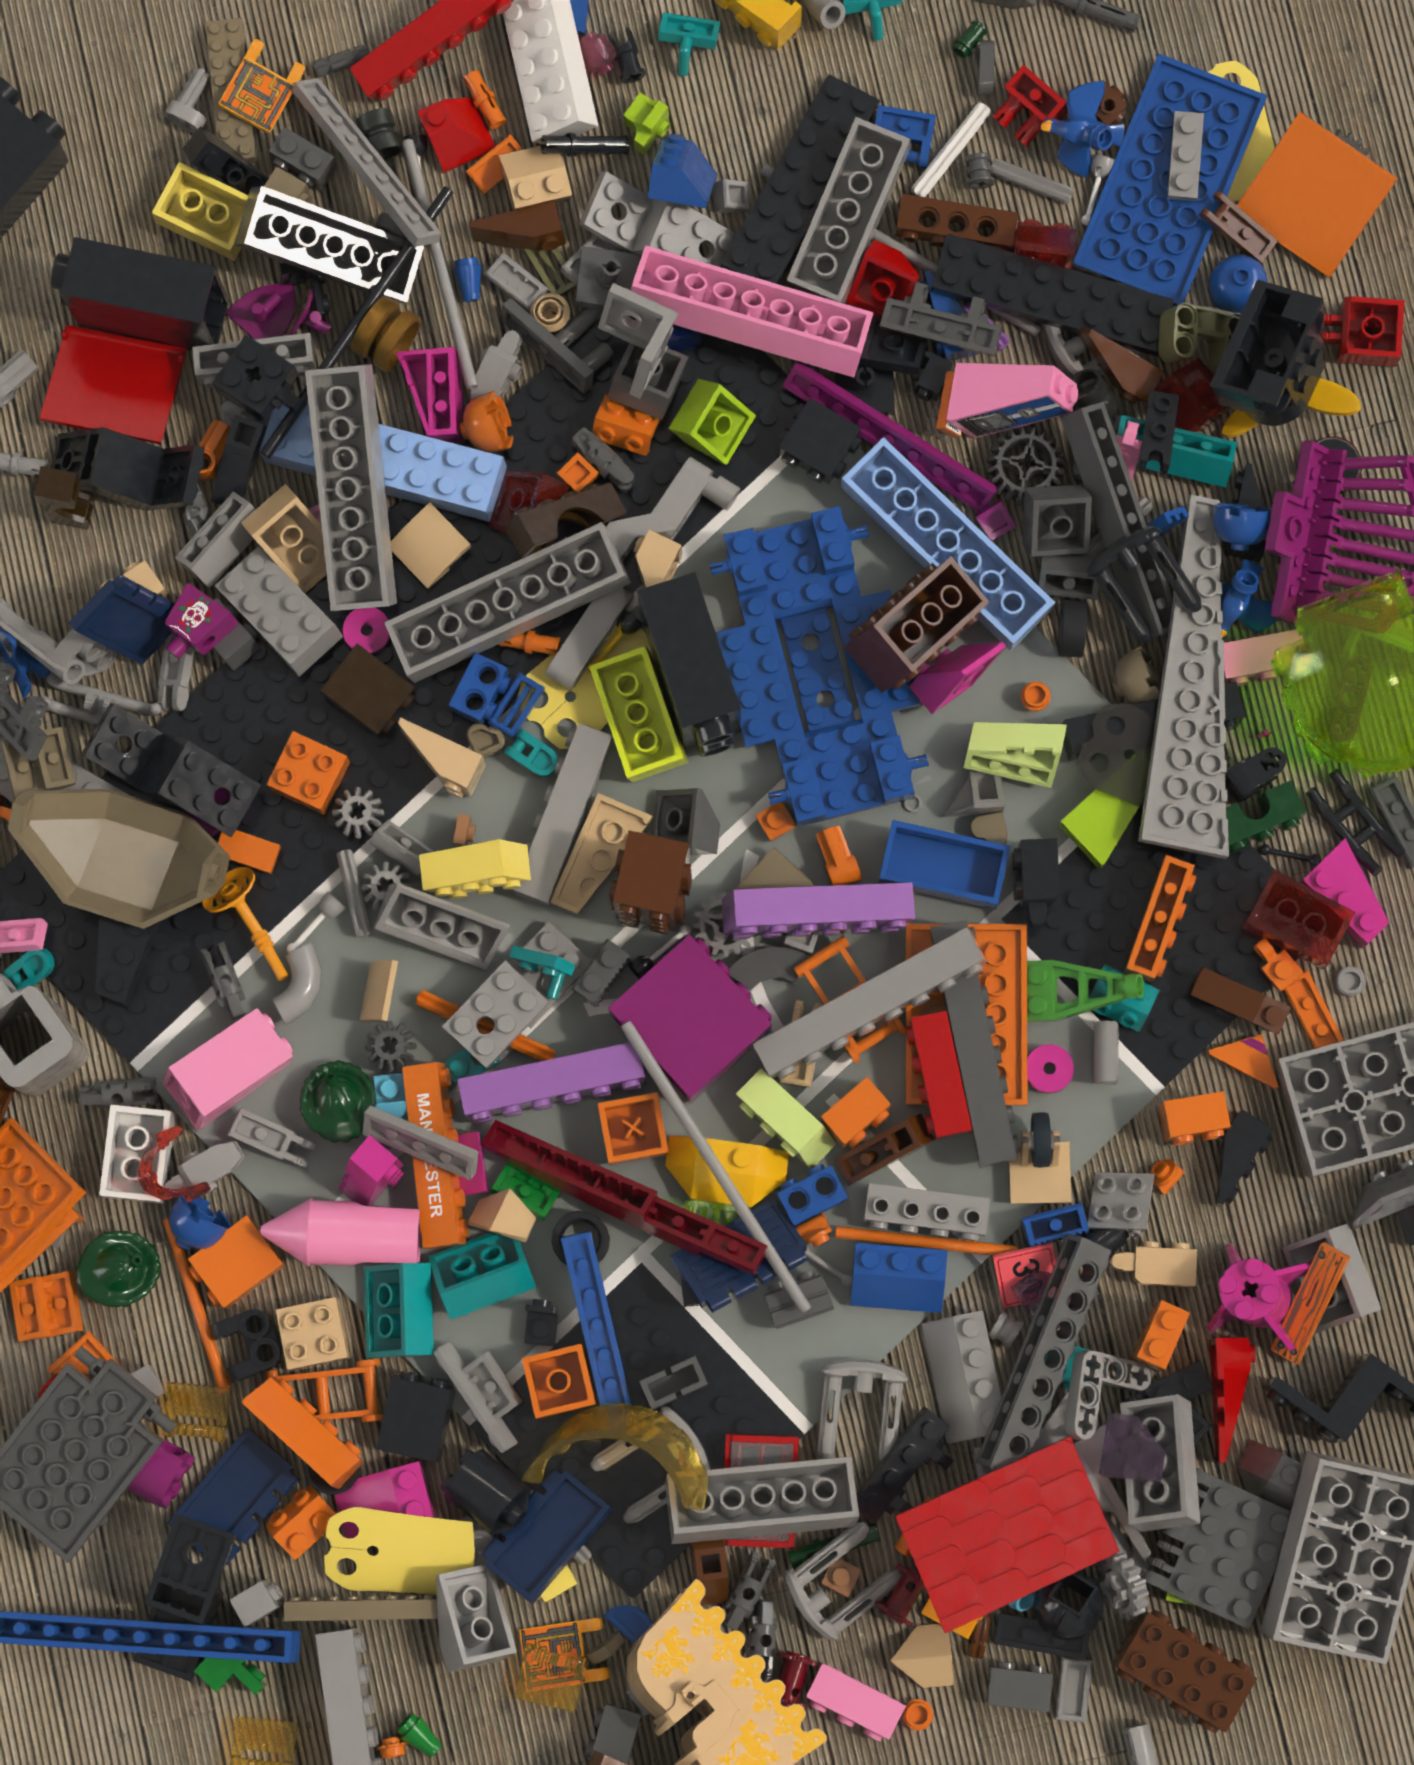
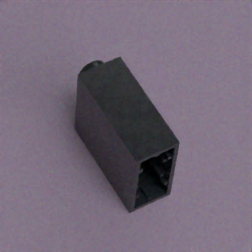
(28, 156)
(141, 294)
(690, 664)

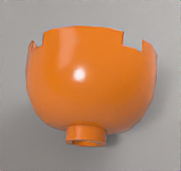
(487, 423)

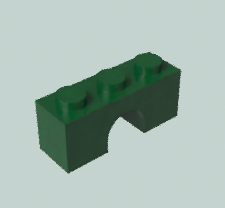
(1280, 810)

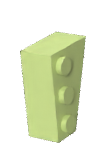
(1016, 750)
(785, 1119)

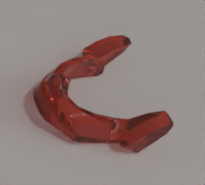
(148, 1179)

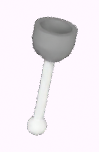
(1100, 168)
(329, 907)

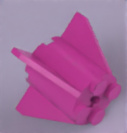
(1272, 1292)

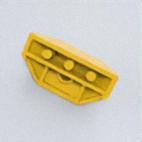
(751, 1167)

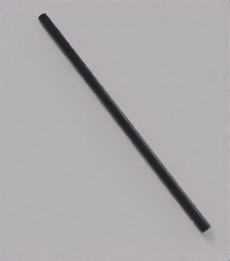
(349, 332)

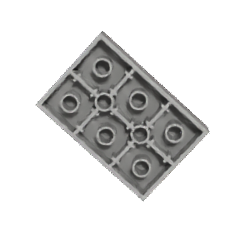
(1352, 1099)
(1344, 1559)

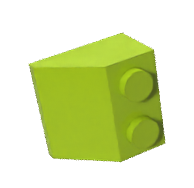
(712, 421)

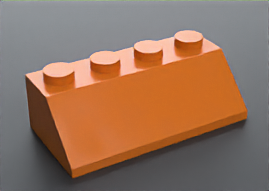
(304, 1432)

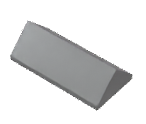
(440, 925)

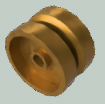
(385, 333)

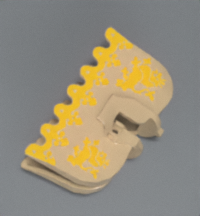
(693, 1664)

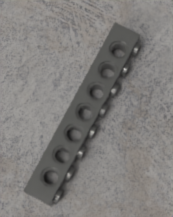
(1039, 1340)

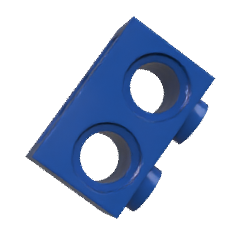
(471, 687)
(815, 1202)

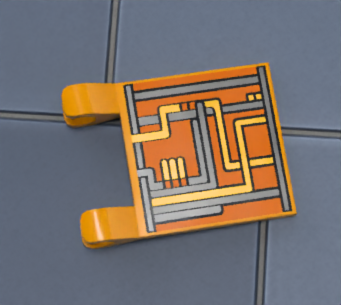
(257, 92)
(566, 1640)

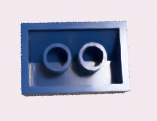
(681, 173)
(898, 1277)

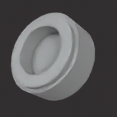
(1350, 981)

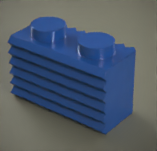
(1054, 1225)

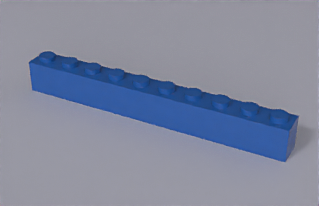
(150, 1636)

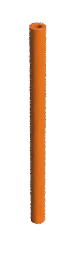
(922, 1241)
(197, 1309)

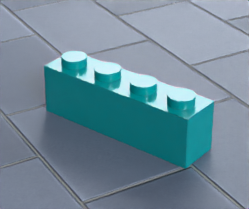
(1193, 454)

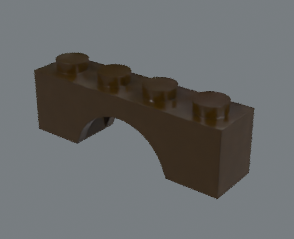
(61, 498)
(537, 527)

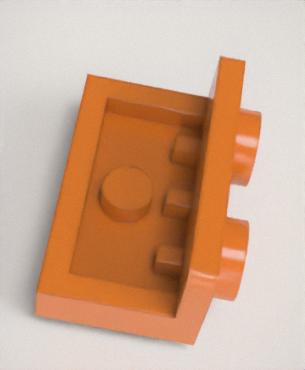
(624, 426)
(300, 1522)

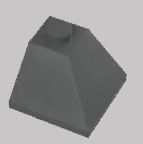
(686, 818)

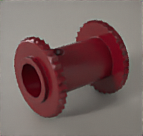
(901, 1599)
(793, 1675)

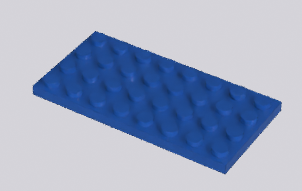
(1135, 229)

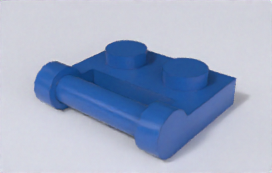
(911, 124)

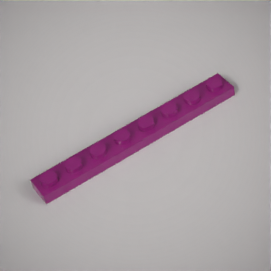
(874, 426)

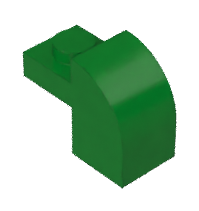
(219, 1671)

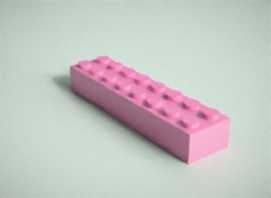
(754, 311)

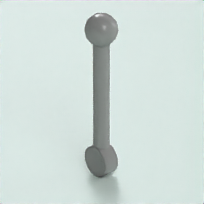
(845, 1279)

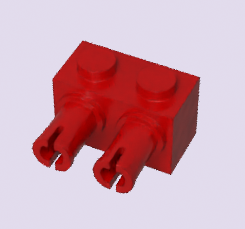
(1030, 92)

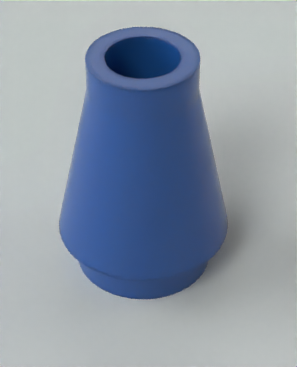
(468, 277)

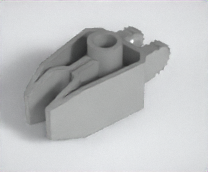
(499, 366)
(207, 1166)

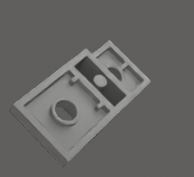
(652, 223)
(513, 998)

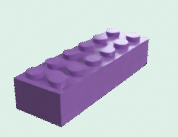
(818, 909)
(551, 1081)

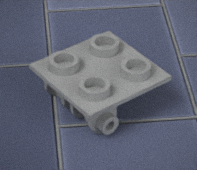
(1121, 1202)

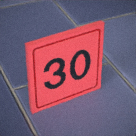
(1017, 1264)

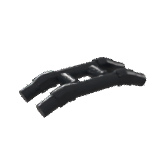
(1354, 804)

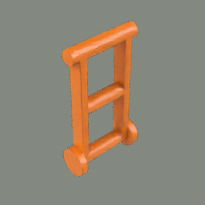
(852, 1048)
(366, 1367)

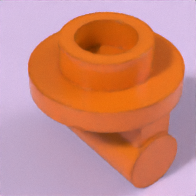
(1166, 1175)
(815, 1230)

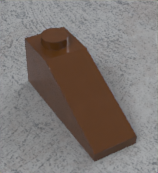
(529, 228)
(1123, 368)
(1240, 1000)
(884, 1149)

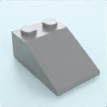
(472, 1619)

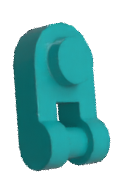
(540, 761)
(36, 966)
(462, 1066)

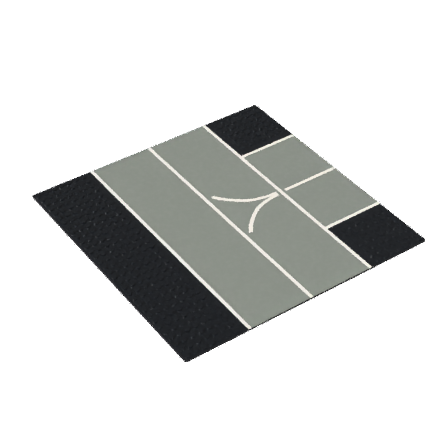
(754, 1374)

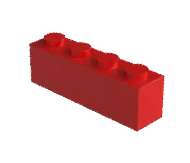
(940, 1075)

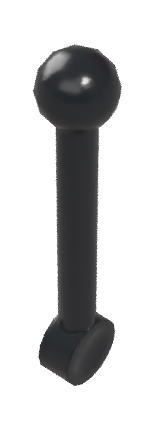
(1313, 860)

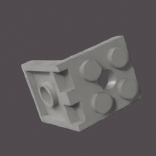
(649, 330)

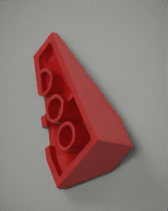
(1229, 1376)

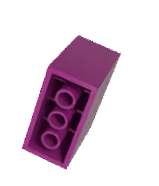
(692, 1017)

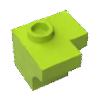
(647, 120)

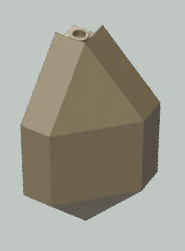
(118, 853)

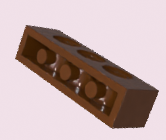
(944, 213)

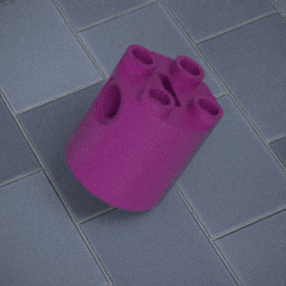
(162, 1475)

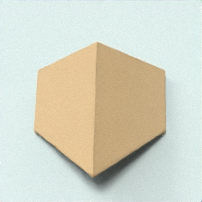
(503, 1215)
(926, 1656)

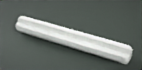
(950, 150)

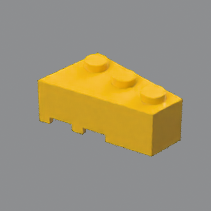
(771, 19)

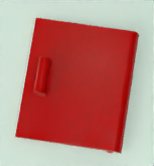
(113, 383)

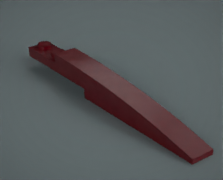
(624, 1198)

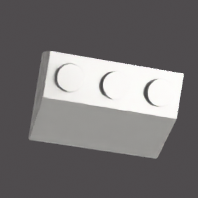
(1354, 1293)

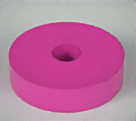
(366, 617)
(1059, 1059)

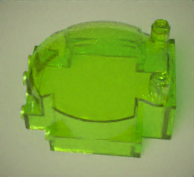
(1354, 676)

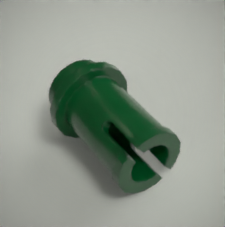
(971, 37)

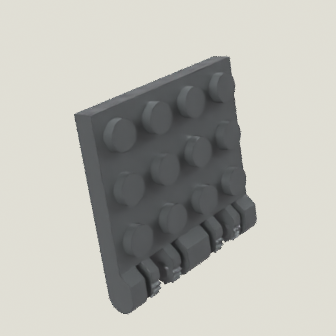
(1227, 1556)

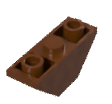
(710, 1567)

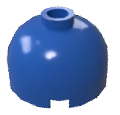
(1234, 281)
(1241, 524)
(197, 1224)

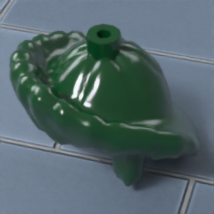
(336, 1100)
(118, 1269)

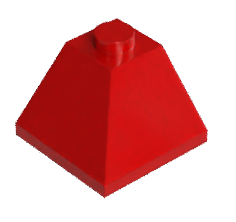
(455, 132)
(881, 276)

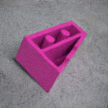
(437, 390)
(1344, 882)
(370, 1172)

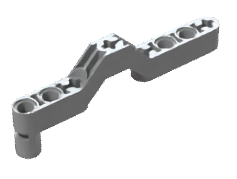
(666, 519)

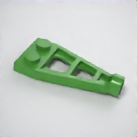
(1042, 989)

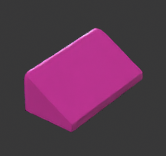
(478, 1183)

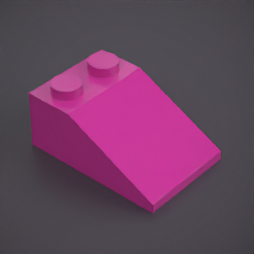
(953, 673)
(392, 1490)

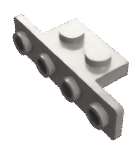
(484, 1390)

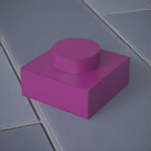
(995, 520)

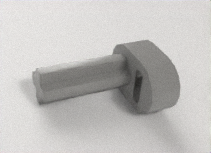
(181, 110)

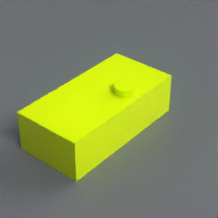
(638, 714)

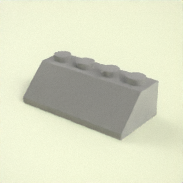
(963, 1374)

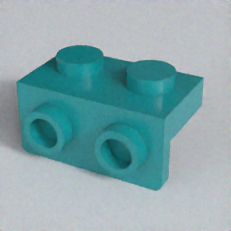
(1130, 1012)

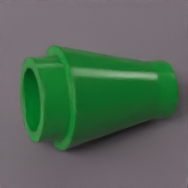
(418, 1734)

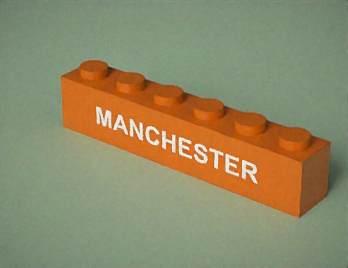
(436, 1188)

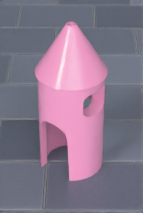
(346, 1233)

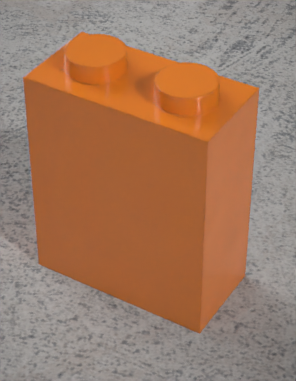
(235, 1263)
(1160, 1335)

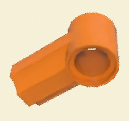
(214, 444)
(840, 864)

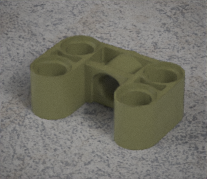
(1195, 322)

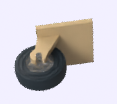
(1042, 1167)

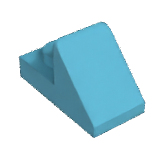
(391, 1094)

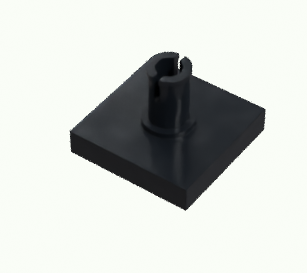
(870, 386)

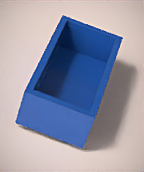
(945, 864)

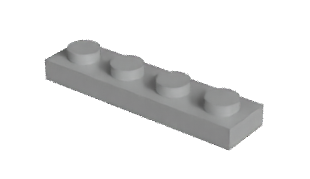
(420, 1142)

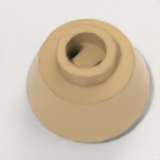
(551, 311)

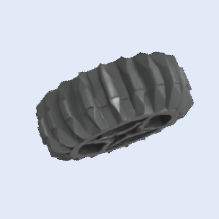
(1012, 464)

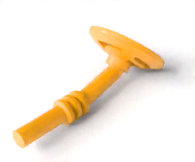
(236, 898)

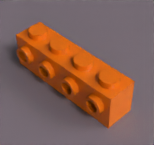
(1159, 917)

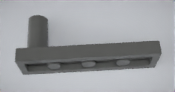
(574, 369)

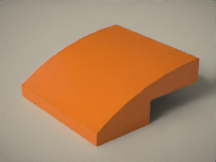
(46, 1306)

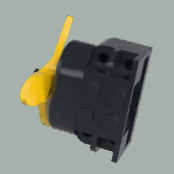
(1277, 363)

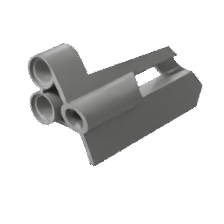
(69, 659)
(1110, 1501)

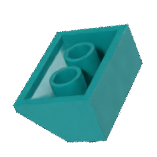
(481, 1273)
(398, 1310)

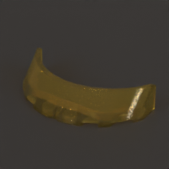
(639, 1427)

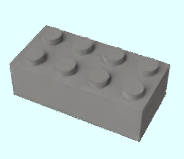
(279, 611)
(1176, 1498)

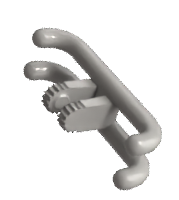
(95, 702)

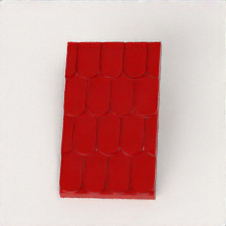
(1007, 1534)

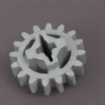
(719, 938)
(1123, 1586)

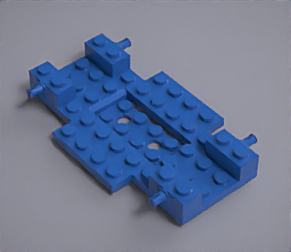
(794, 578)

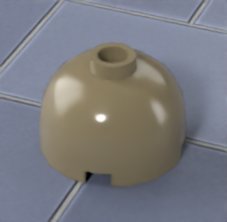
(1137, 677)

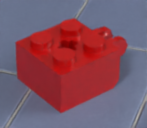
(1354, 343)

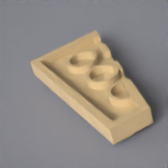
(596, 851)

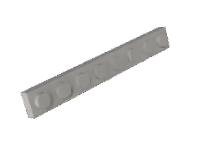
(366, 162)

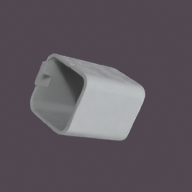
(53, 1060)

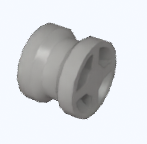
(1005, 1329)

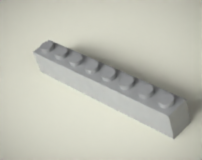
(870, 1003)

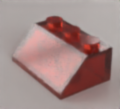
(1298, 919)

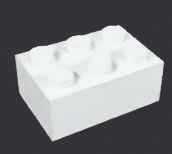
(128, 1138)

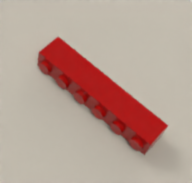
(422, 44)

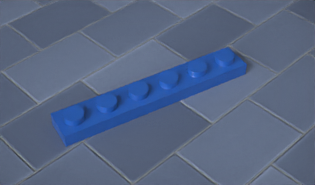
(595, 1318)

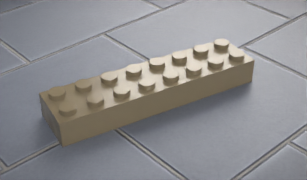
(225, 54)
(355, 1609)

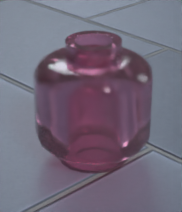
(597, 53)

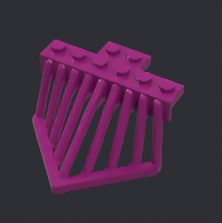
(1305, 521)

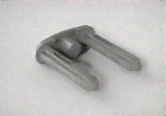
(1065, 352)
(864, 1372)
(619, 1450)
(811, 1605)

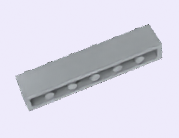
(564, 811)

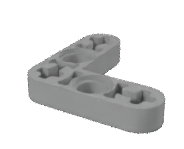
(1097, 1376)

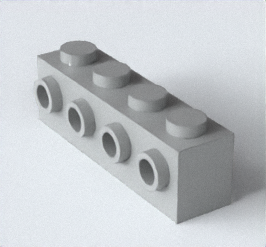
(295, 348)
(926, 1210)

